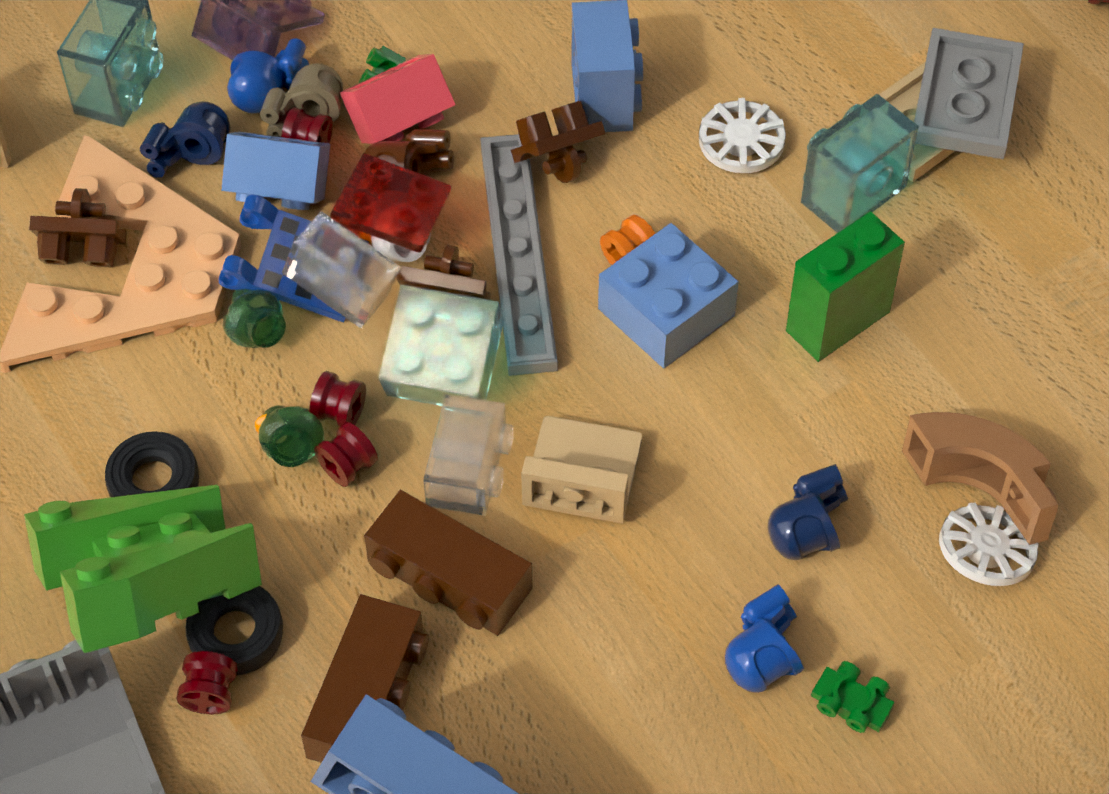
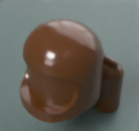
(420, 152)

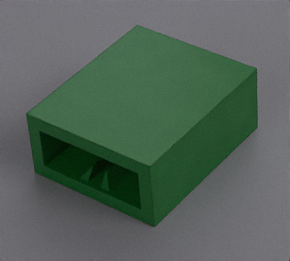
(844, 286)

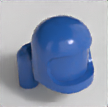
(258, 72)
(761, 651)

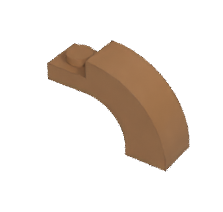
(989, 458)

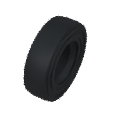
(147, 448)
(258, 647)

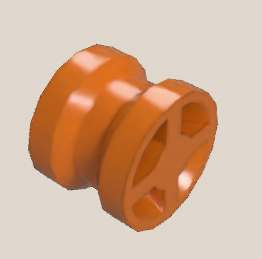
(619, 243)

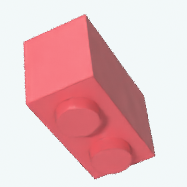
(398, 99)

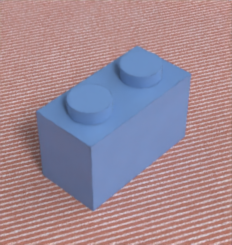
(276, 168)

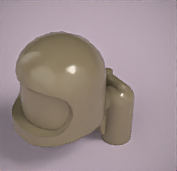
(312, 89)

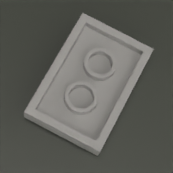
(968, 93)

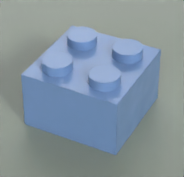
(606, 63)
(667, 295)

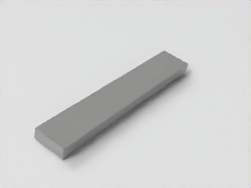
(518, 258)

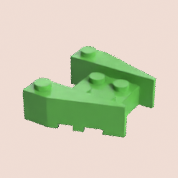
(139, 559)

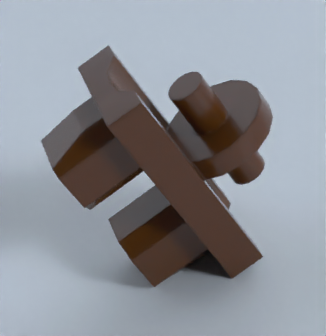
(572, 129)
(57, 232)
(445, 277)

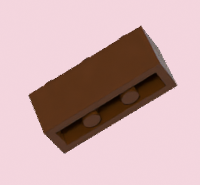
(448, 563)
(370, 660)

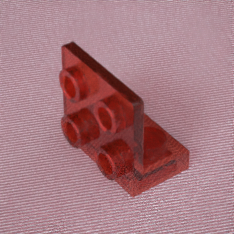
(390, 203)

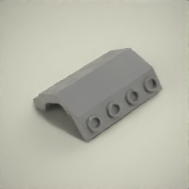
(71, 728)

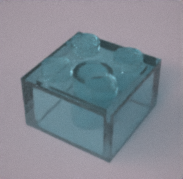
(110, 59)
(858, 162)
(440, 346)

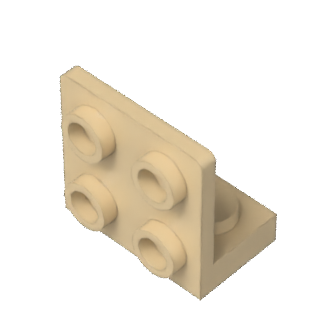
(581, 469)

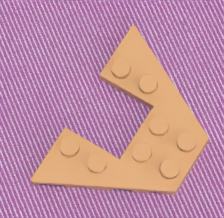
(168, 283)

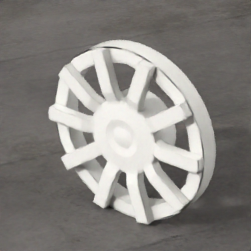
(742, 136)
(986, 545)

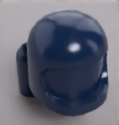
(195, 137)
(804, 522)

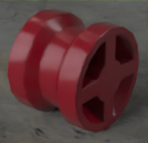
(305, 127)
(337, 399)
(346, 454)
(207, 682)

